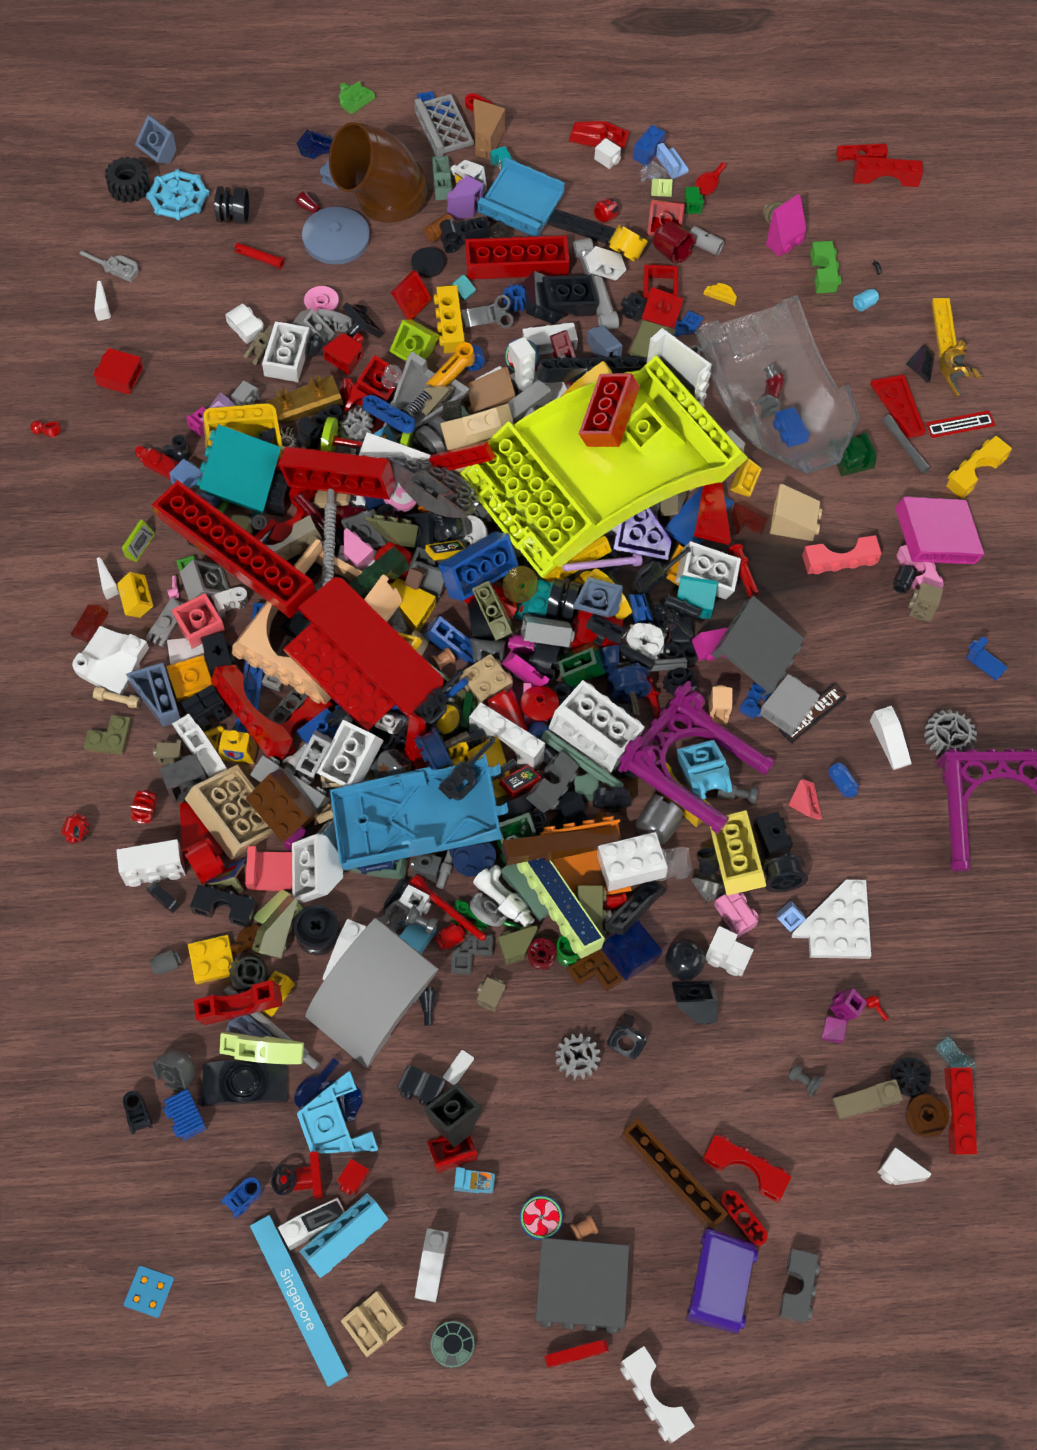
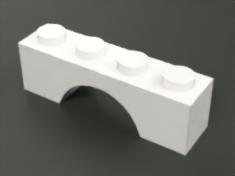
(524, 364)
(671, 1420)

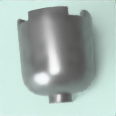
(659, 818)

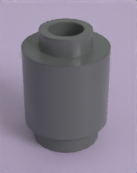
(165, 962)

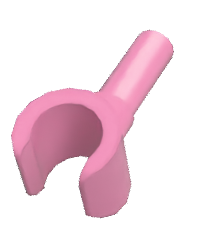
(173, 593)

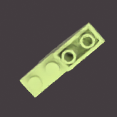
(261, 1049)

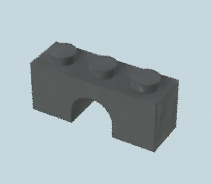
(546, 794)
(804, 1268)

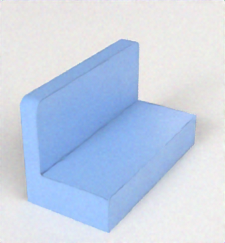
(671, 161)

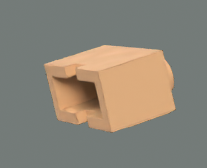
(720, 704)

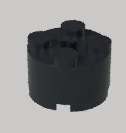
(546, 660)

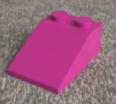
(787, 227)

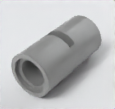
(707, 242)

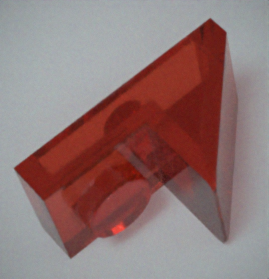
(745, 517)

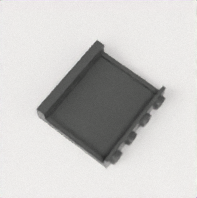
(759, 644)
(582, 1285)

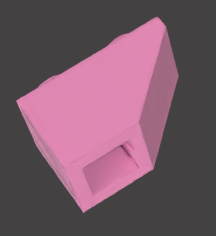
(356, 551)

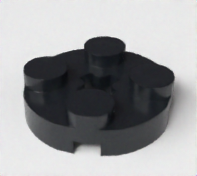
(613, 799)

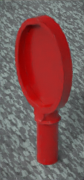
(708, 181)

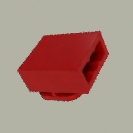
(584, 635)

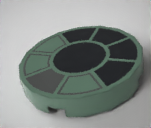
(452, 1344)

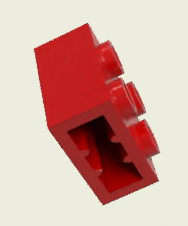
(118, 371)

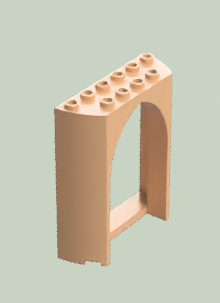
(255, 641)

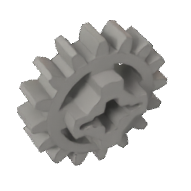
(354, 425)
(584, 1061)

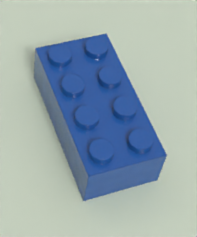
(481, 562)

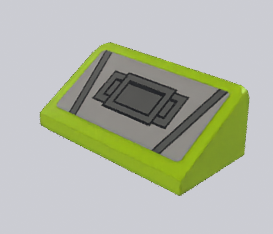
(138, 541)

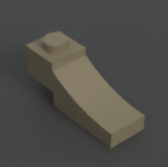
(867, 1100)

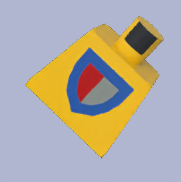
(237, 747)

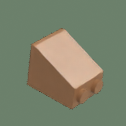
(488, 127)
(489, 391)

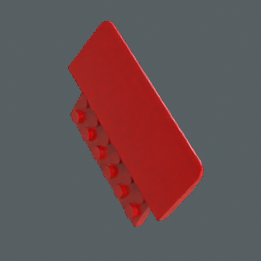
(359, 656)

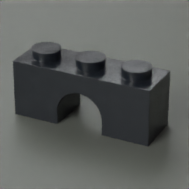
(208, 899)

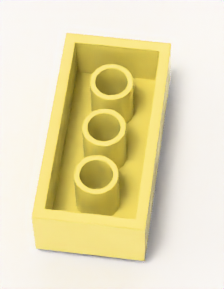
(738, 855)

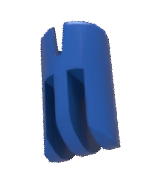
(640, 608)

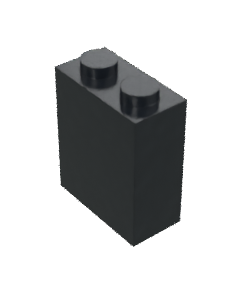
(537, 301)

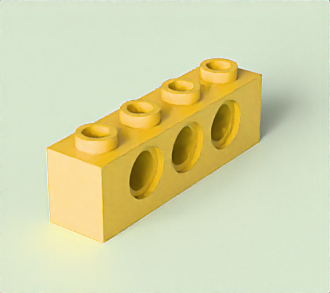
(450, 318)

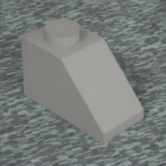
(311, 319)

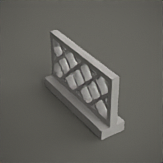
(431, 128)

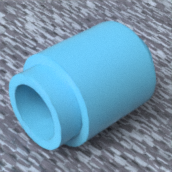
(865, 299)

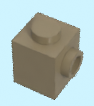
(490, 993)

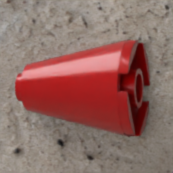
(508, 707)

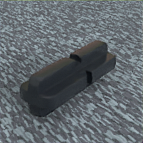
(397, 893)

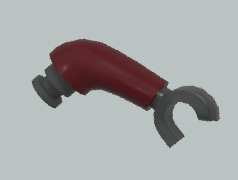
(774, 387)

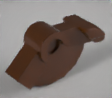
(245, 939)

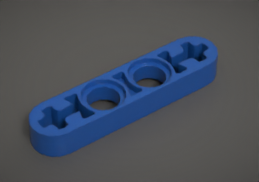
(388, 413)

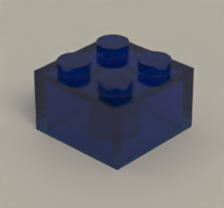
(632, 951)

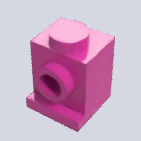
(195, 422)

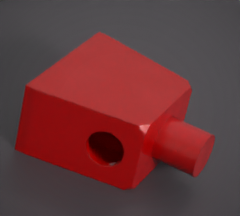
(344, 352)

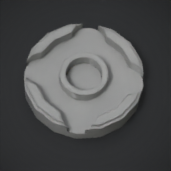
(486, 910)

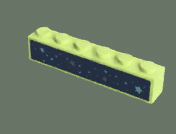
(562, 906)

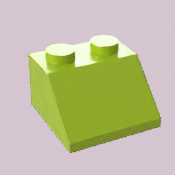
(413, 338)

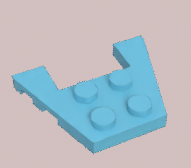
(325, 1125)

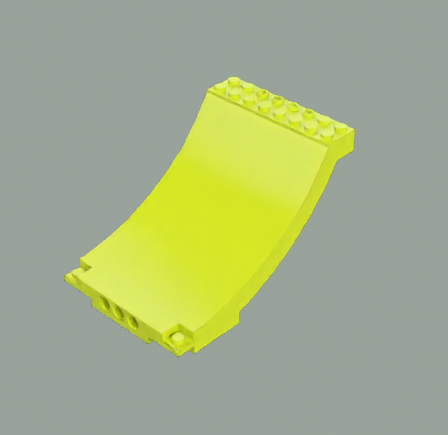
(563, 495)

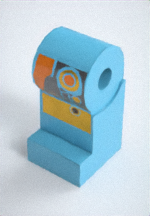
(474, 1181)

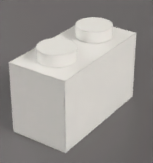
(605, 263)

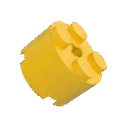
(628, 242)

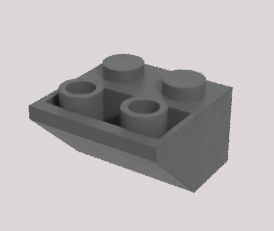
(433, 580)

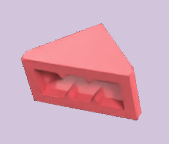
(806, 800)

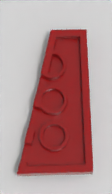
(712, 515)

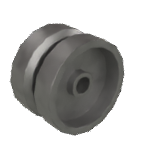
(431, 437)

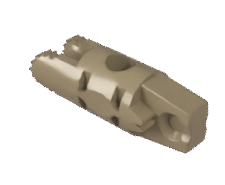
(259, 345)

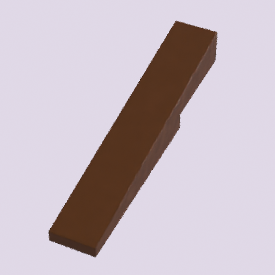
(557, 845)

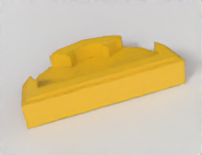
(721, 292)

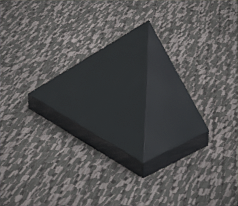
(922, 363)

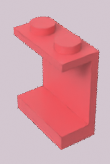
(268, 870)

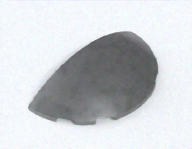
(434, 488)

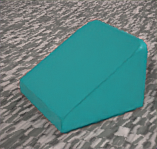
(464, 287)

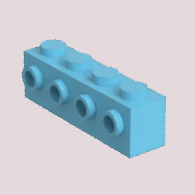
(344, 1235)

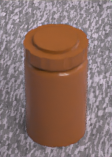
(433, 230)

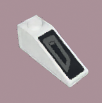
(310, 1223)

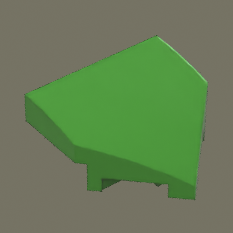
(354, 97)

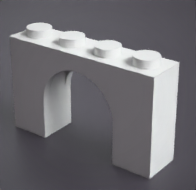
(526, 746)

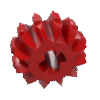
(143, 806)

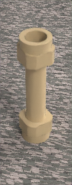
(101, 694)

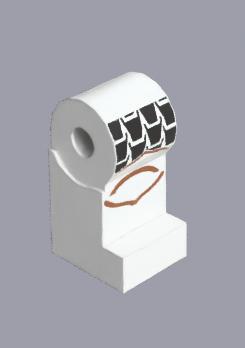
(229, 600)

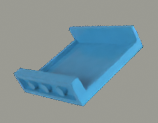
(522, 198)

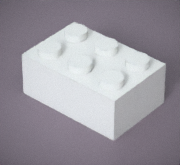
(286, 351)
(710, 565)
(349, 755)
(632, 861)
(151, 863)

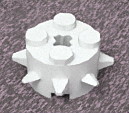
(647, 639)

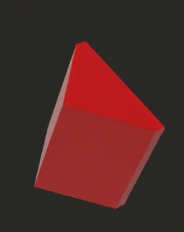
(448, 1157)

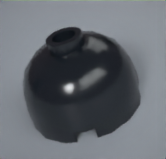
(685, 959)

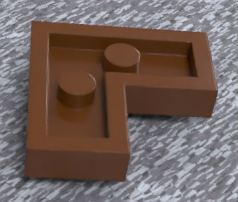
(595, 965)

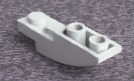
(199, 745)

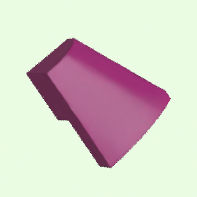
(524, 670)

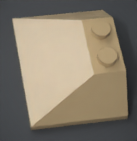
(474, 428)

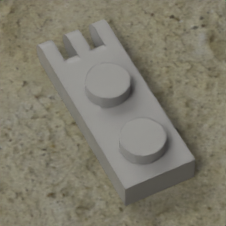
(164, 625)

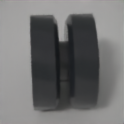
(563, 600)
(316, 930)

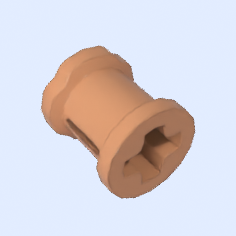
(443, 659)
(584, 1228)

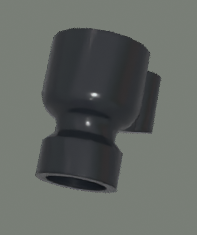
(179, 449)

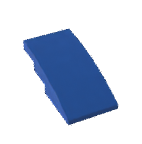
(683, 524)

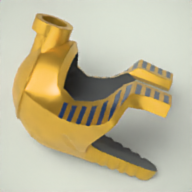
(953, 366)

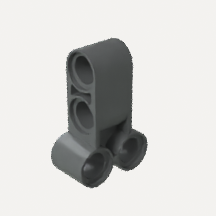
(487, 314)

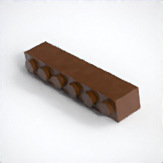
(673, 1175)

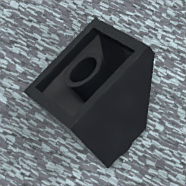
(697, 1000)

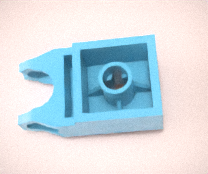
(704, 768)

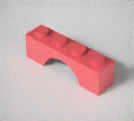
(820, 559)

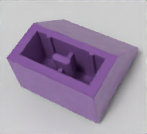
(464, 198)

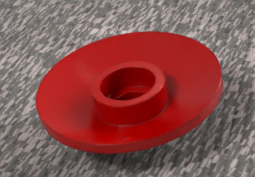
(539, 710)

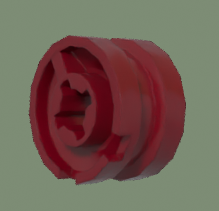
(544, 946)

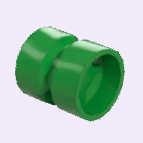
(565, 953)

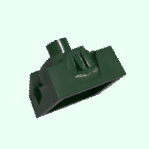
(857, 456)
(516, 828)

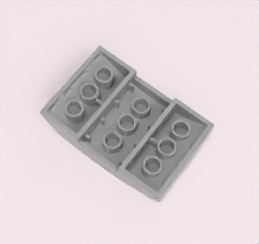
(370, 991)

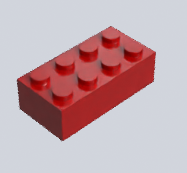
(609, 410)

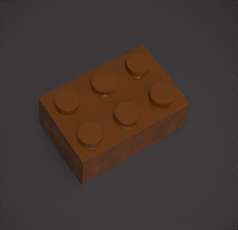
(281, 805)

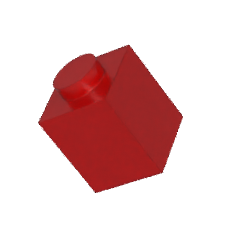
(353, 1178)

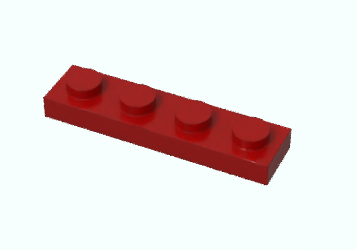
(463, 456)

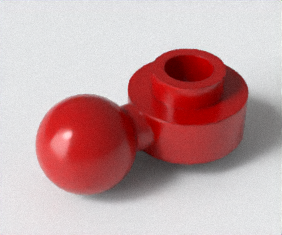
(50, 429)

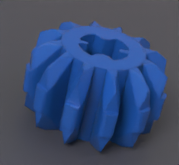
(517, 297)

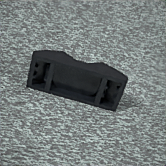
(243, 1083)

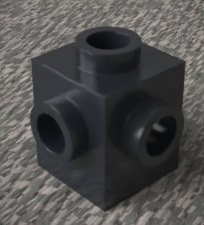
(633, 306)

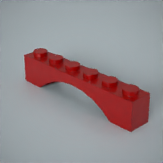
(269, 735)

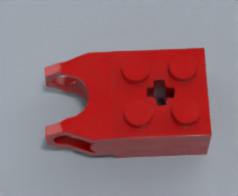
(370, 384)

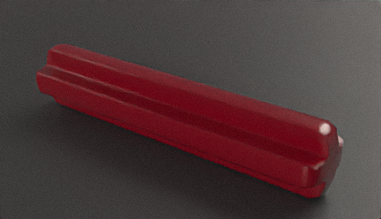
(310, 510)

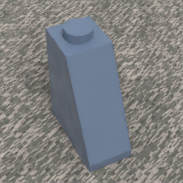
(603, 343)

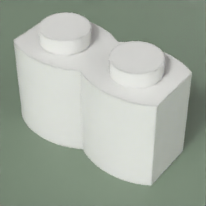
(244, 323)

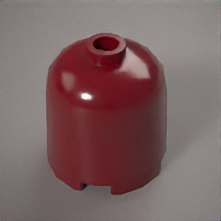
(673, 242)

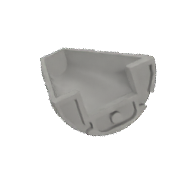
(411, 383)

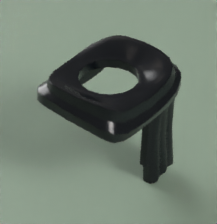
(626, 1029)

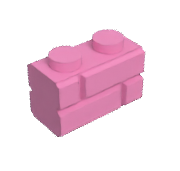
(736, 913)

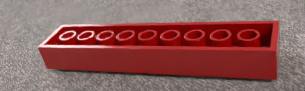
(234, 548)

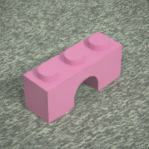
(927, 569)

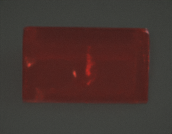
(89, 622)

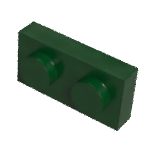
(469, 706)

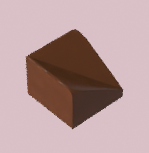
(415, 577)

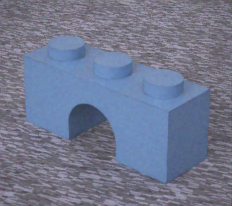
(187, 474)

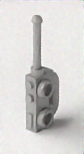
(113, 265)

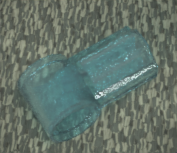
(953, 1055)

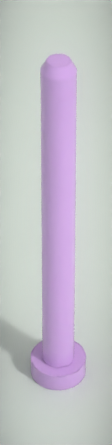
(636, 560)

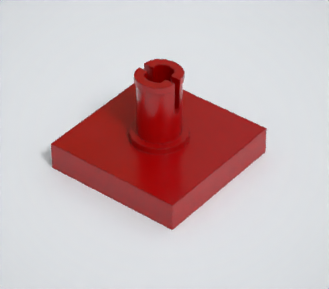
(411, 295)

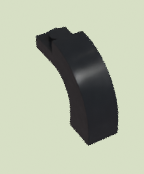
(517, 805)

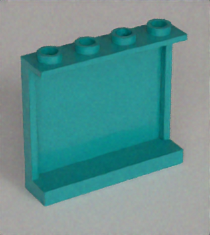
(238, 469)

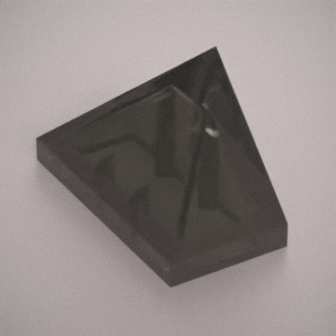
(709, 886)

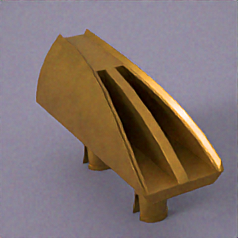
(306, 400)

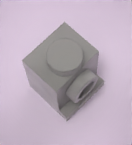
(245, 394)

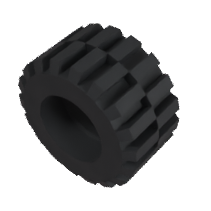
(118, 183)

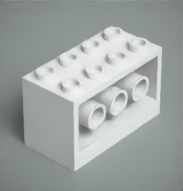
(595, 726)

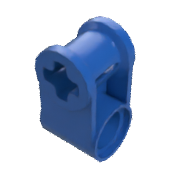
(241, 1197)

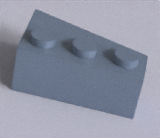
(156, 692)

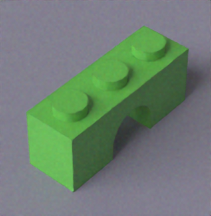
(824, 255)

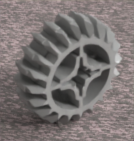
(960, 729)

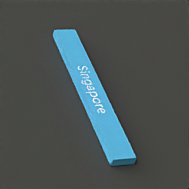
(299, 1301)

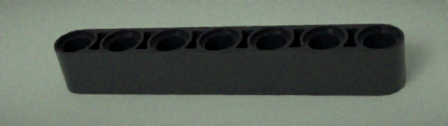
(571, 369)

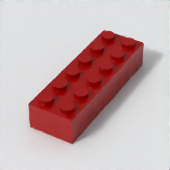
(516, 257)
(337, 471)

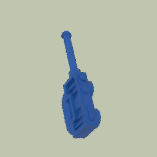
(749, 706)

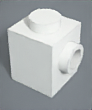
(607, 153)

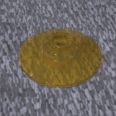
(514, 580)

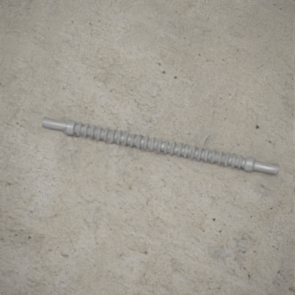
(329, 538)

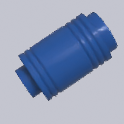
(843, 780)

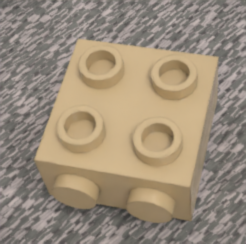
(486, 679)

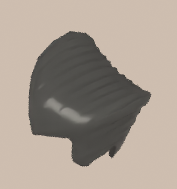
(483, 648)

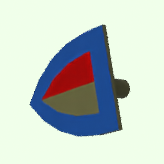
(229, 877)

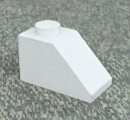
(901, 1169)

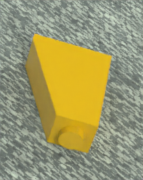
(415, 604)

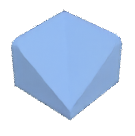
(790, 916)

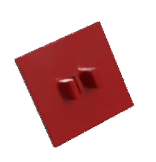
(662, 308)

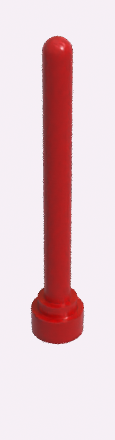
(419, 883)

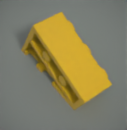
(494, 757)

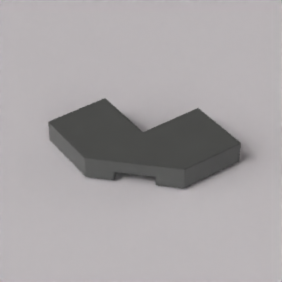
(462, 956)

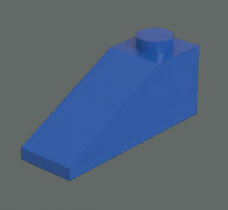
(446, 636)

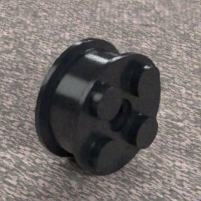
(784, 873)

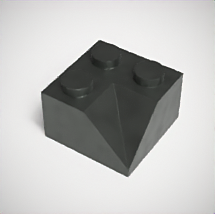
(453, 1114)

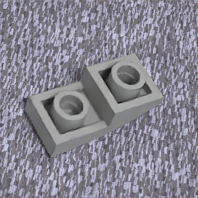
(338, 320)

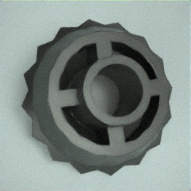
(247, 971)

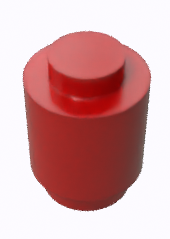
(449, 936)

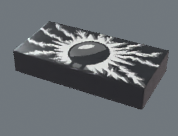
(288, 437)

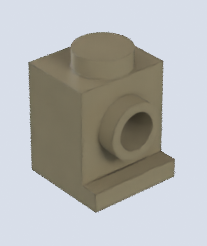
(168, 752)

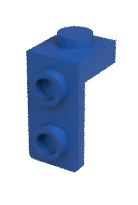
(985, 660)

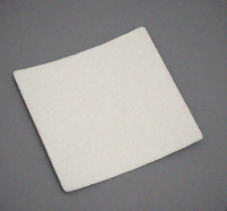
(180, 650)

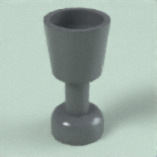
(751, 795)

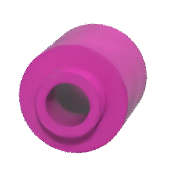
(520, 646)

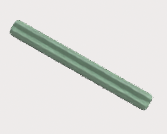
(581, 760)

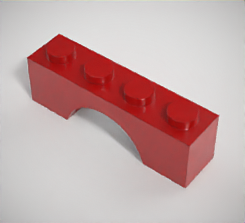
(868, 169)
(283, 530)
(301, 717)
(222, 1008)
(963, 1128)
(771, 1179)

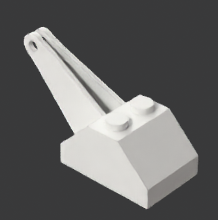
(316, 864)

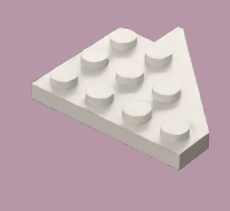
(839, 924)

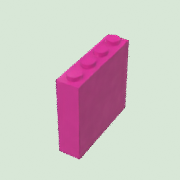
(939, 530)

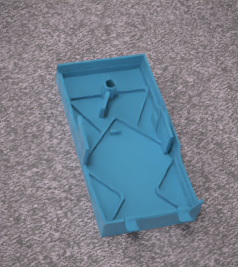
(412, 817)

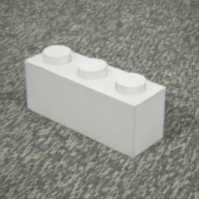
(541, 335)

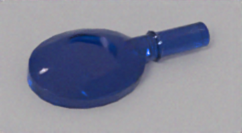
(312, 1086)

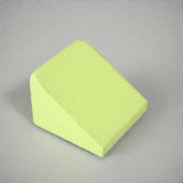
(662, 187)

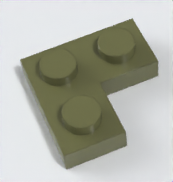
(111, 741)

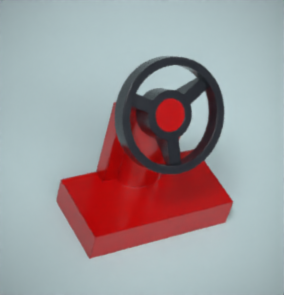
(300, 1178)

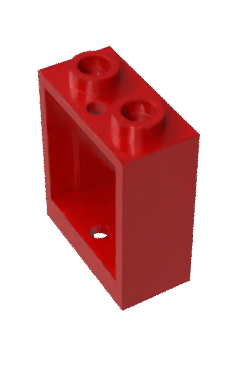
(660, 271)

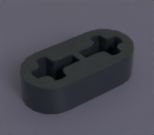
(163, 897)

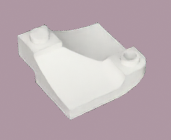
(109, 659)

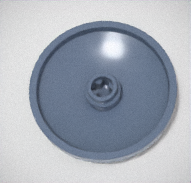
(335, 235)

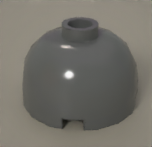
(175, 1069)

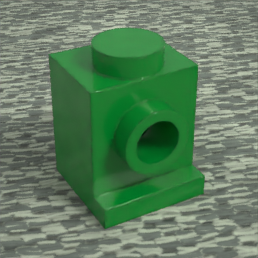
(693, 201)

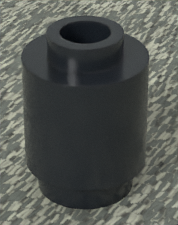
(904, 579)

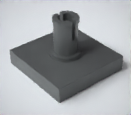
(366, 532)

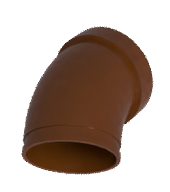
(378, 171)

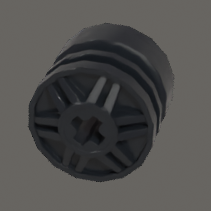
(232, 205)

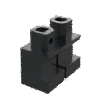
(212, 707)

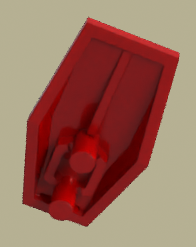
(594, 132)

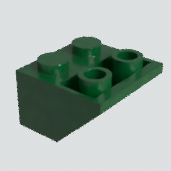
(581, 664)

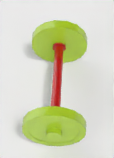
(330, 440)

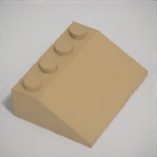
(227, 813)

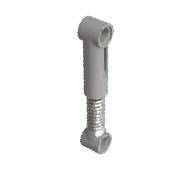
(605, 312)

